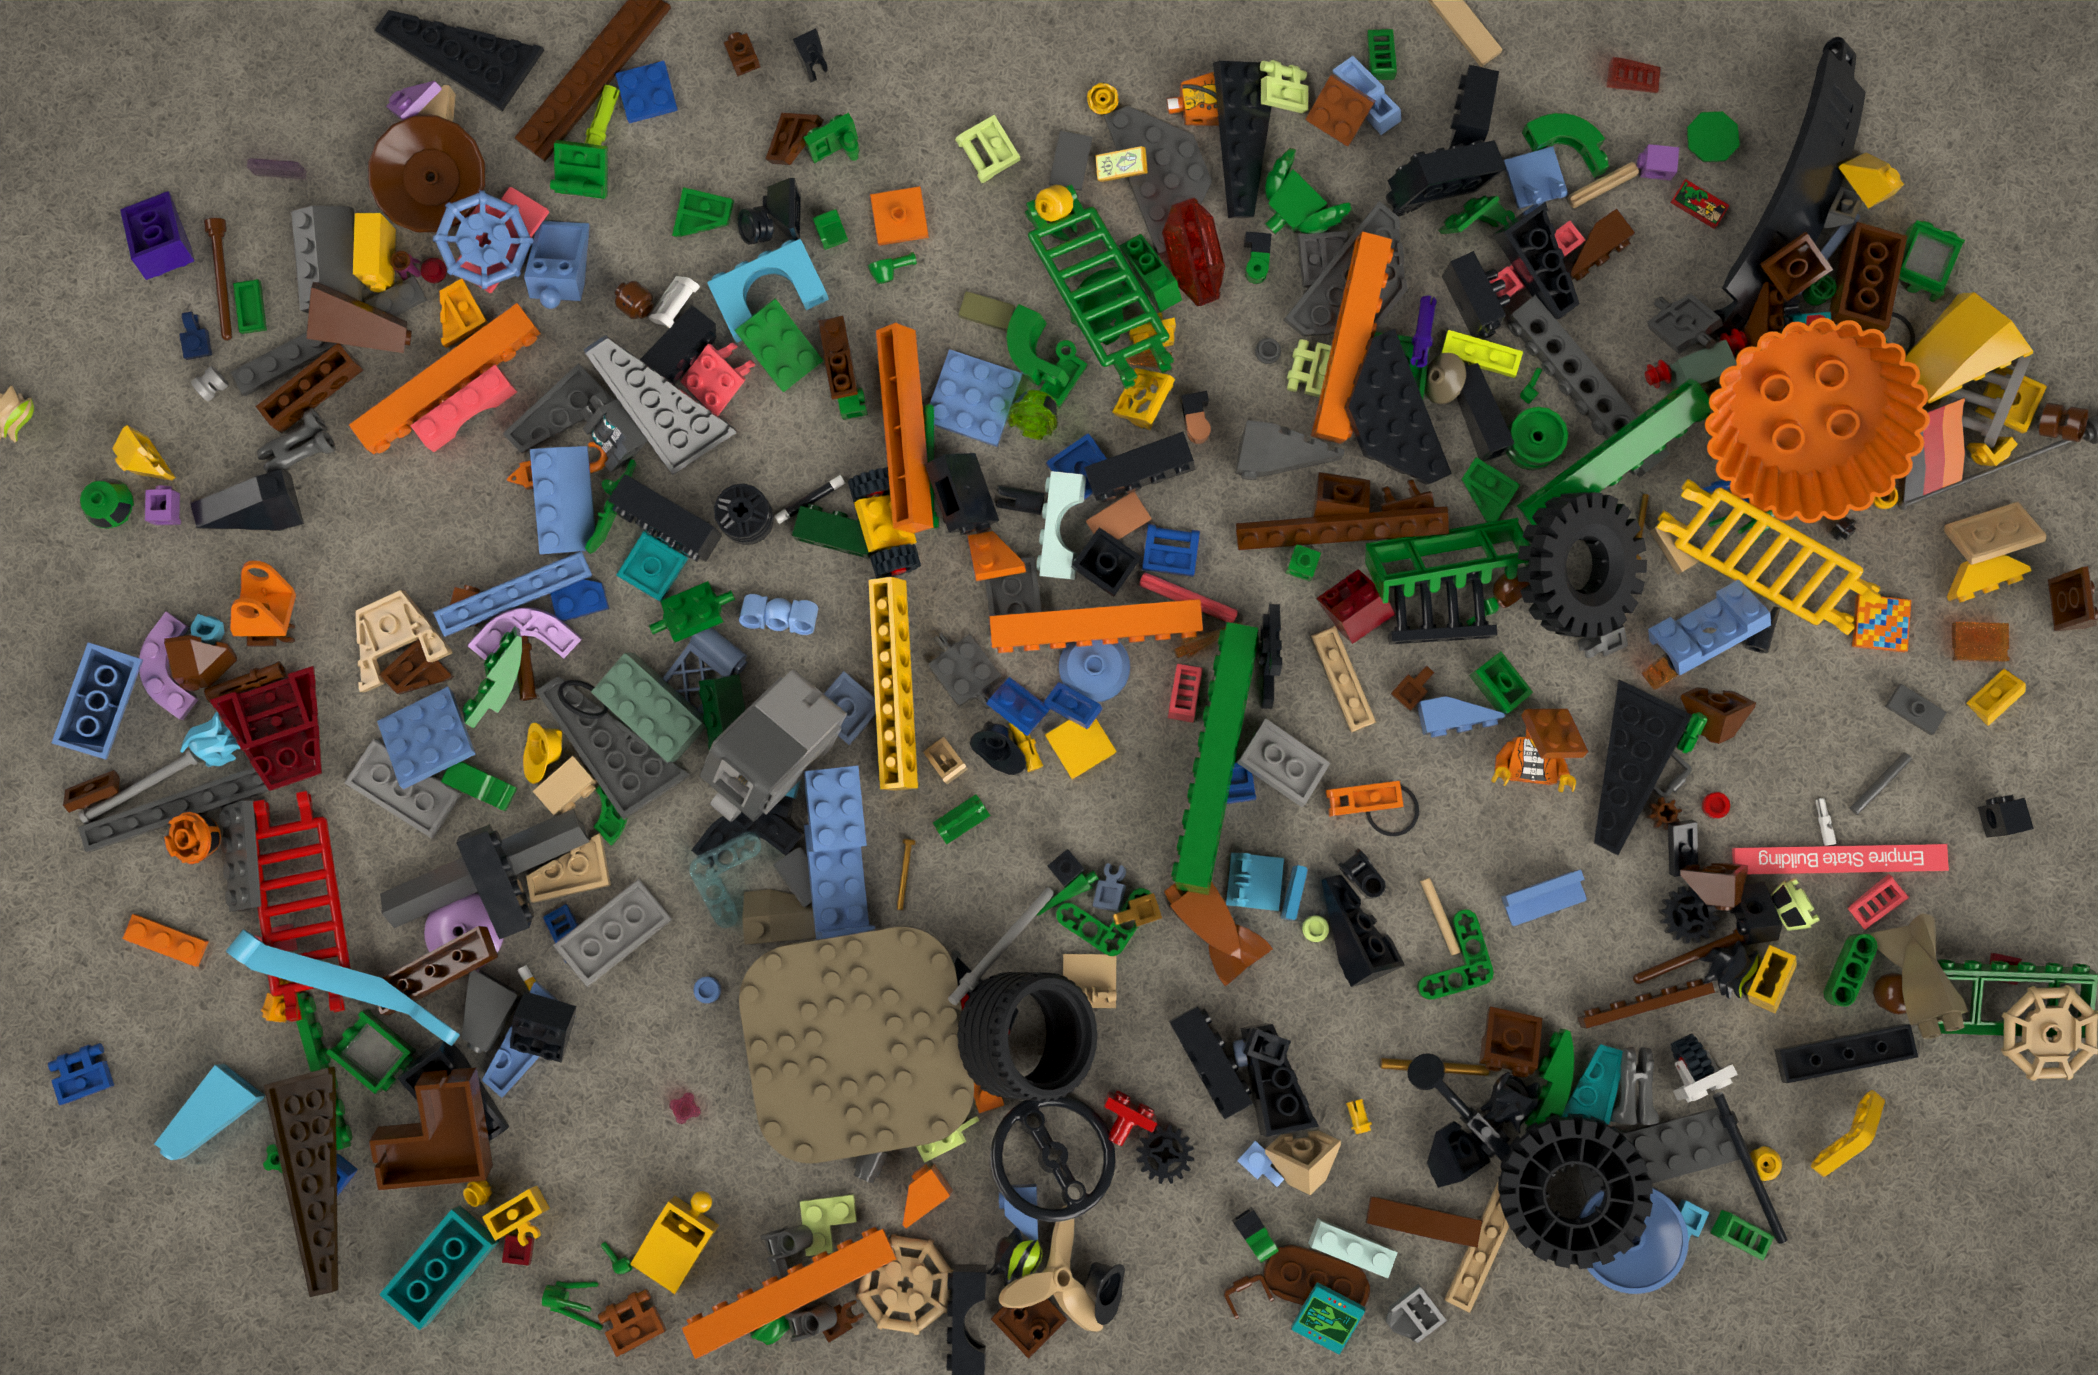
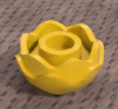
(1104, 91)
(1773, 1159)

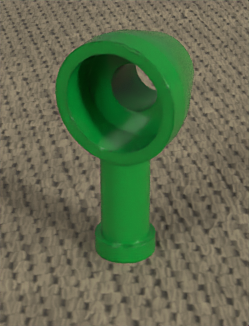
(883, 270)

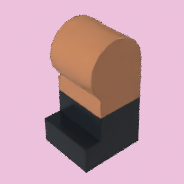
(1196, 425)

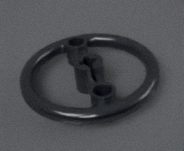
(1059, 1167)

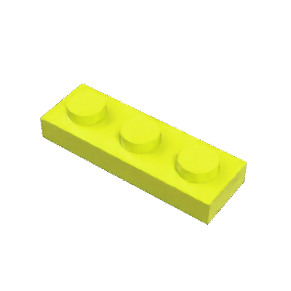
(1485, 353)

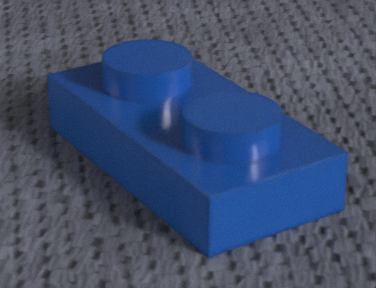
(1073, 705)

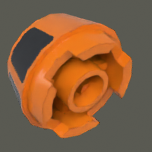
(192, 837)

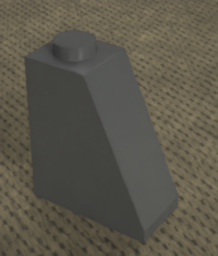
(487, 1010)

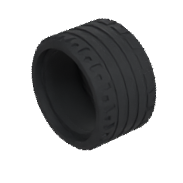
(1069, 1035)

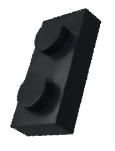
(1682, 845)

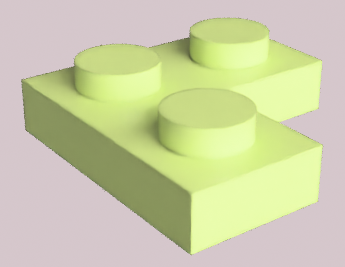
(821, 1214)

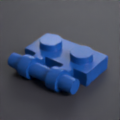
(83, 1082)

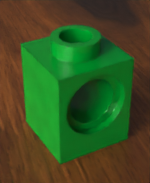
(1303, 563)

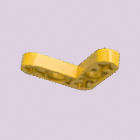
(1857, 1139)

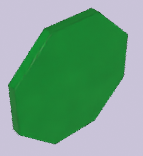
(1713, 136)

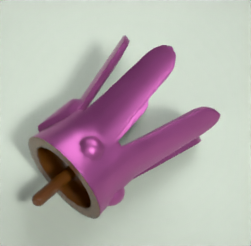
(402, 263)

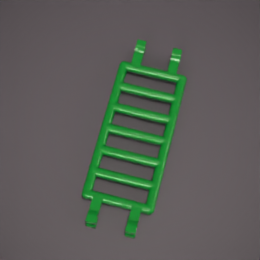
(1118, 358)

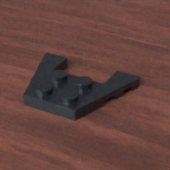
(1270, 653)

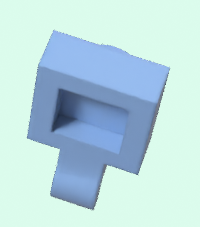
(1258, 1163)

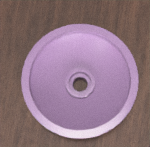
(463, 913)

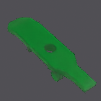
(607, 519)

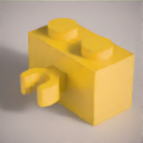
(516, 1215)

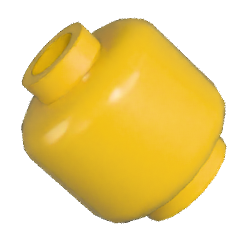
(1054, 203)

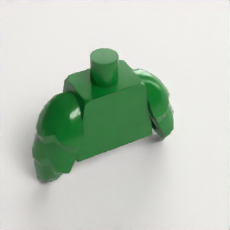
(1297, 202)

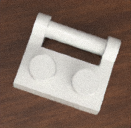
(672, 301)

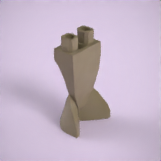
(1925, 987)

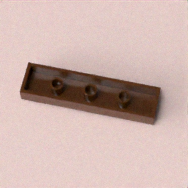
(443, 965)

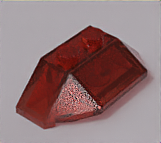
(1194, 251)

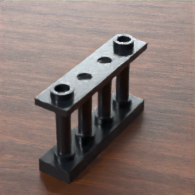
(1455, 629)

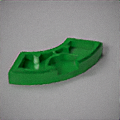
(610, 823)

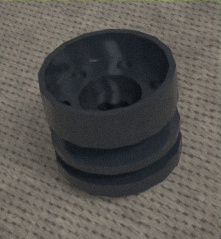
(753, 525)

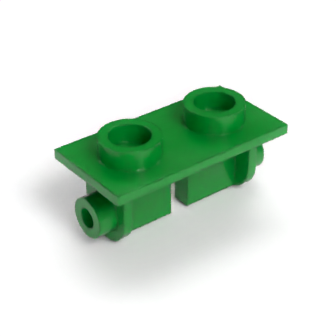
(961, 819)

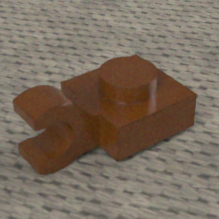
(1411, 690)

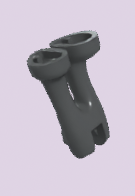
(281, 446)
(1631, 1072)

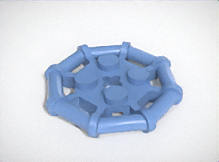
(469, 245)

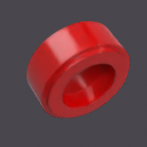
(1716, 805)

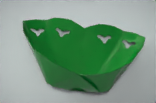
(1102, 297)

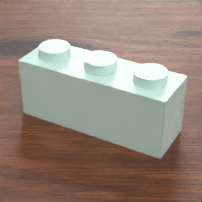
(1352, 1248)

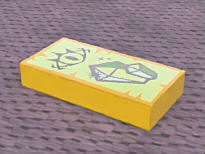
(1121, 164)

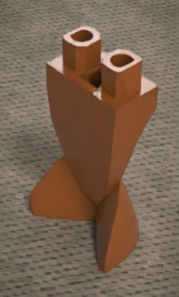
(1230, 945)

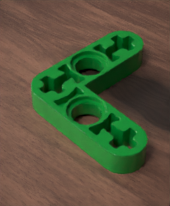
(1104, 932)
(1471, 961)

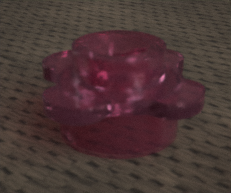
(677, 1107)

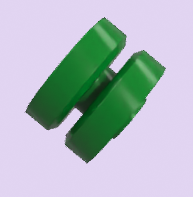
(1548, 429)

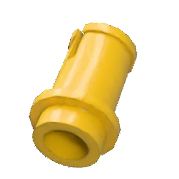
(1359, 1119)

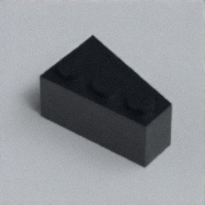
(1473, 106)

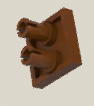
(1030, 1325)

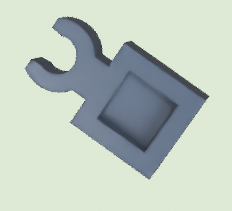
(1110, 893)

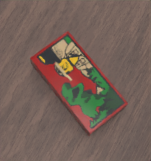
(1699, 203)

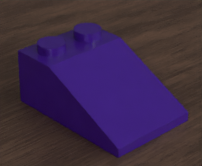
(156, 236)

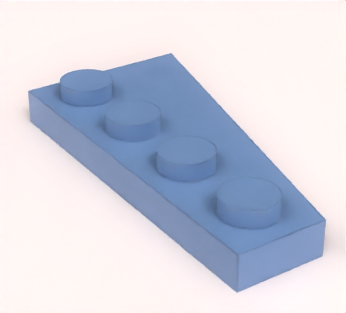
(508, 1063)

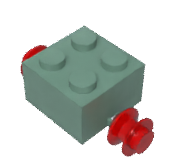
(1702, 366)

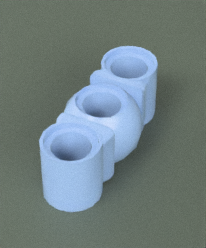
(778, 614)

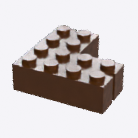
(446, 1145)

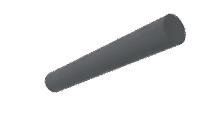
(1880, 783)

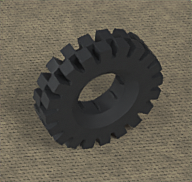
(1612, 580)
(1572, 1142)

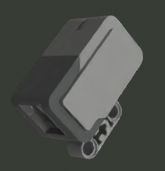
(771, 747)

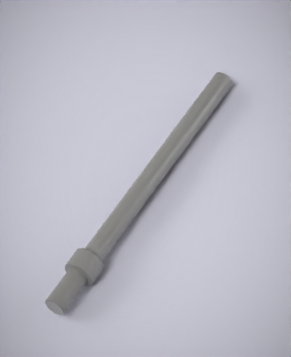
(970, 980)

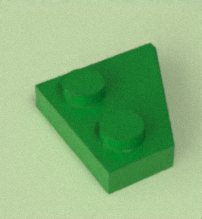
(701, 212)

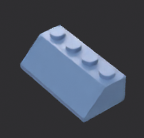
(562, 498)

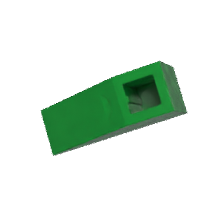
(1152, 273)

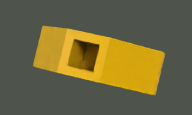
(1985, 576)

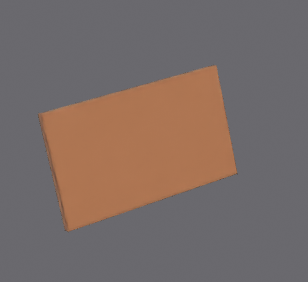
(1120, 517)

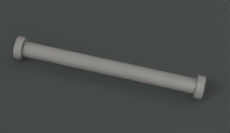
(88, 815)

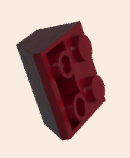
(1355, 606)

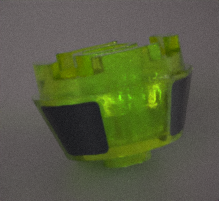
(1034, 414)

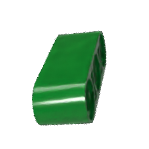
(1861, 962)

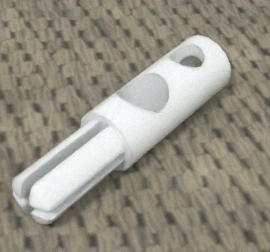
(1825, 823)

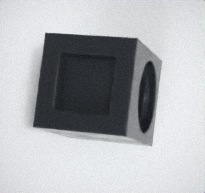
(1065, 867)

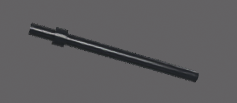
(1729, 1121)

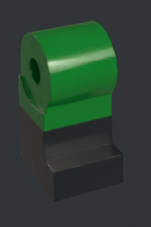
(1259, 256)
(1255, 1234)

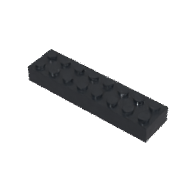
(1846, 1053)

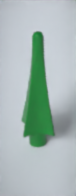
(1078, 885)

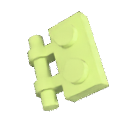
(1283, 93)
(1315, 378)

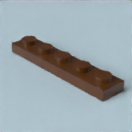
(1645, 1003)

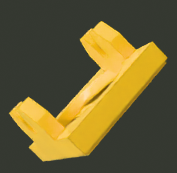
(1144, 381)

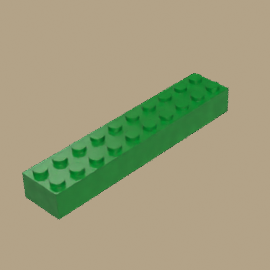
(1217, 758)

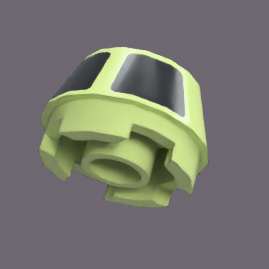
(1793, 906)

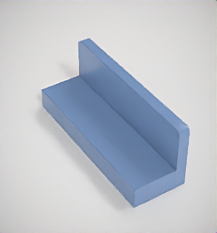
(1544, 898)

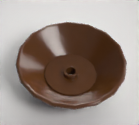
(406, 158)

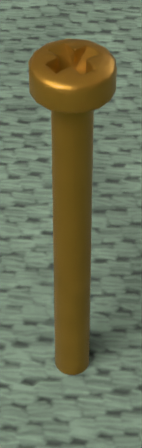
(1641, 520)
(904, 874)

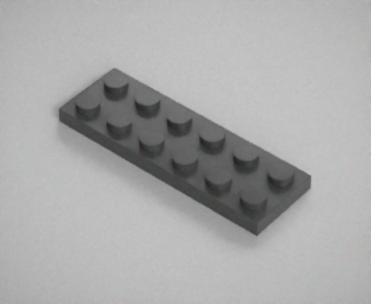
(1674, 1148)

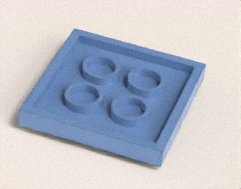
(974, 397)
(425, 737)

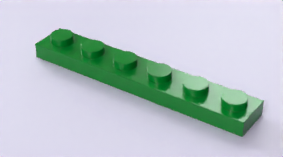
(318, 1059)

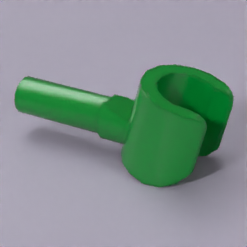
(1529, 392)
(1491, 607)
(619, 1266)

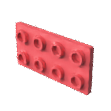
(532, 215)

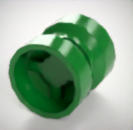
(1816, 295)

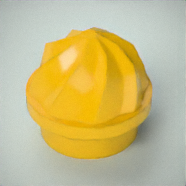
(477, 1193)

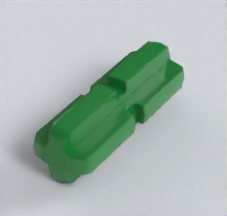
(1690, 736)

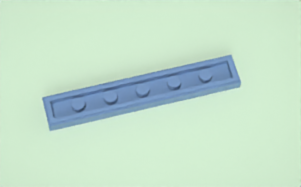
(512, 594)

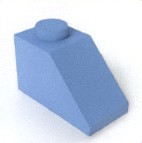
(1024, 1223)

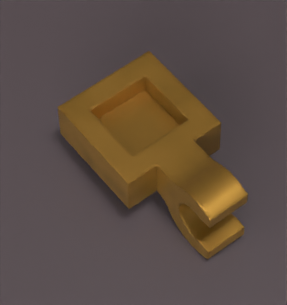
(1142, 910)

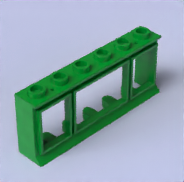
(1457, 539)
(2023, 972)

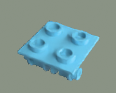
(1255, 881)

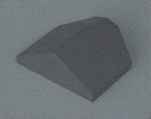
(1414, 1315)

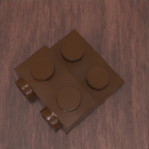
(1511, 1042)

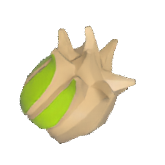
(14, 413)

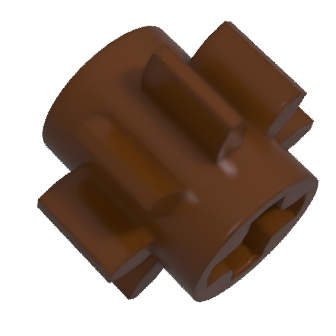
(1656, 809)

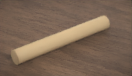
(1440, 916)

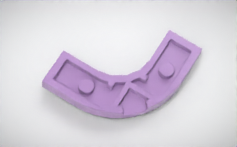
(531, 623)
(156, 672)

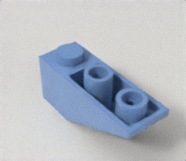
(1450, 713)

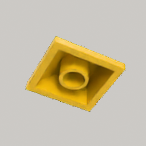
(1871, 178)

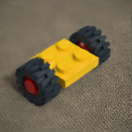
(873, 506)

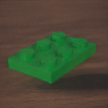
(778, 345)

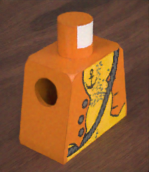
(1196, 101)

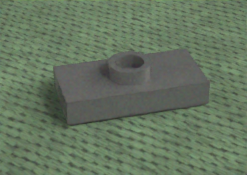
(1915, 709)

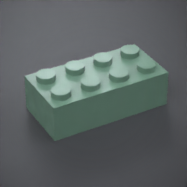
(650, 707)

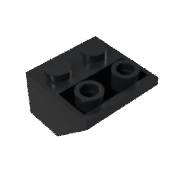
(542, 1026)

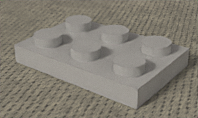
(1283, 762)

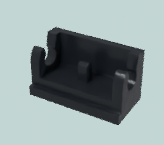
(810, 52)

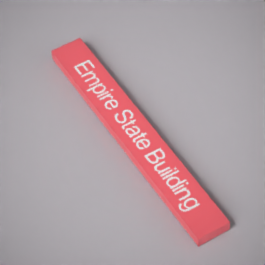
(1843, 859)

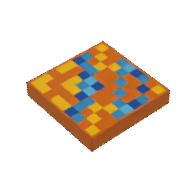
(1882, 625)

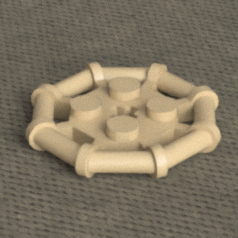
(2038, 1023)
(914, 1297)

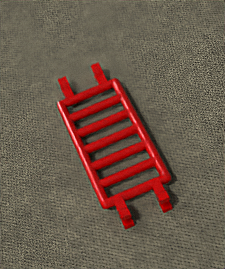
(265, 830)

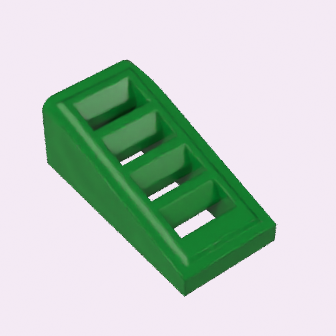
(1382, 73)
(1726, 1227)

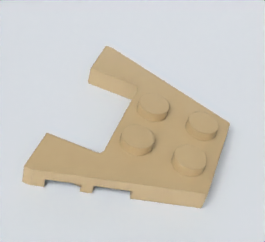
(391, 625)

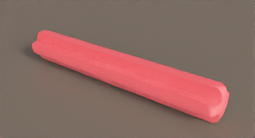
(1180, 594)

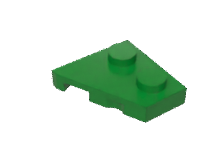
(1488, 489)

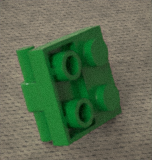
(832, 137)
(580, 169)

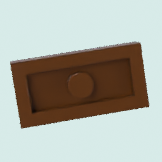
(91, 791)

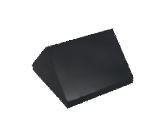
(1106, 562)

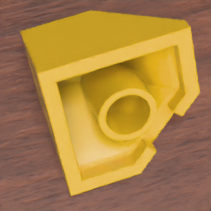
(139, 455)

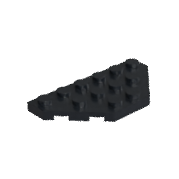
(1391, 414)

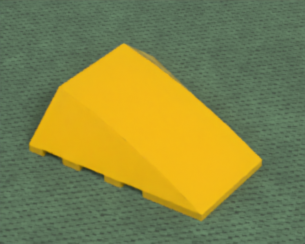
(1965, 345)

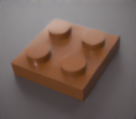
(1340, 110)
(1554, 733)

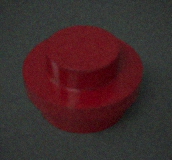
(433, 270)

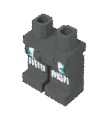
(612, 430)

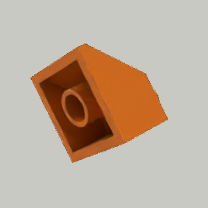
(925, 1193)

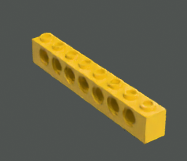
(893, 684)

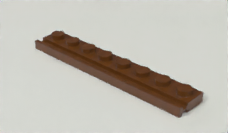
(590, 75)

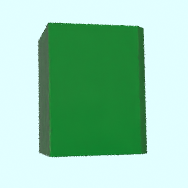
(1501, 683)

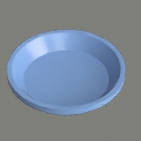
(1095, 670)

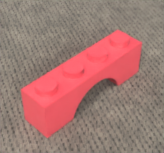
(443, 422)

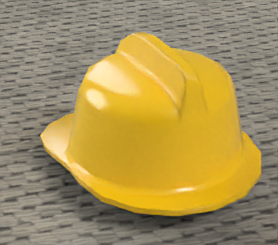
(541, 749)

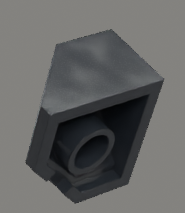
(1455, 1155)

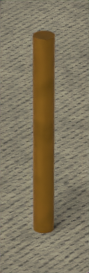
(1451, 1068)

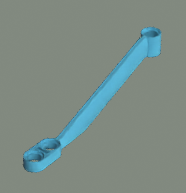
(333, 979)

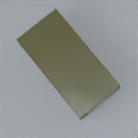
(986, 311)

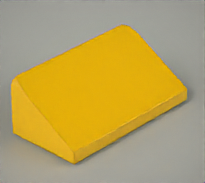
(1997, 696)

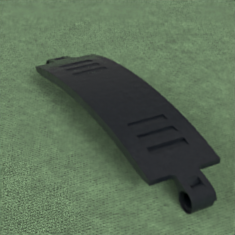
(1808, 180)

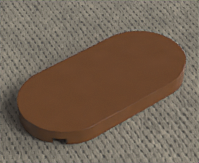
(1300, 1268)

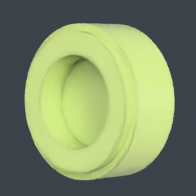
(1315, 928)

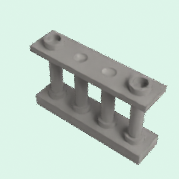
(2000, 406)

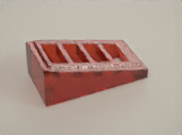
(1627, 65)

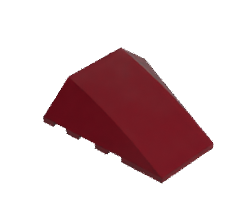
(277, 728)

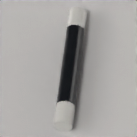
(810, 499)

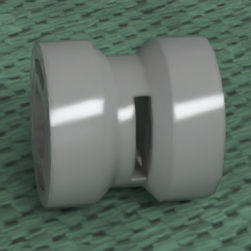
(209, 383)

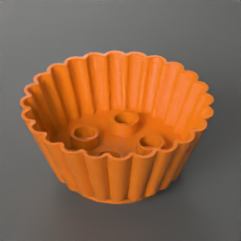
(1817, 420)

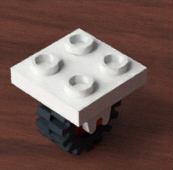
(1698, 1069)

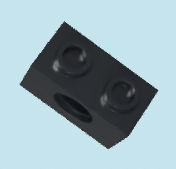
(2005, 816)
(1757, 915)

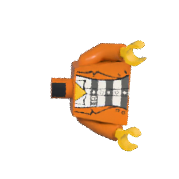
(1522, 763)

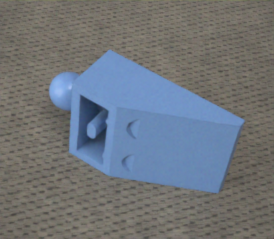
(557, 262)

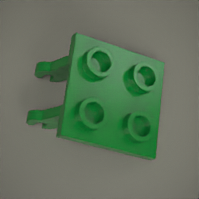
(1484, 209)

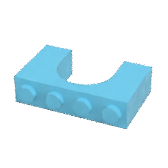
(788, 261)

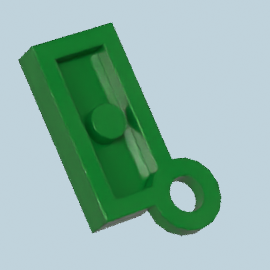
(1073, 368)

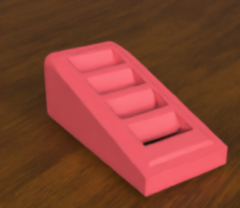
(1179, 713)
(1879, 887)

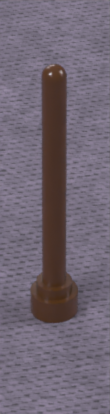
(215, 228)
(1687, 958)

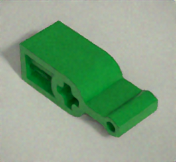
(479, 785)

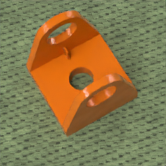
(257, 595)

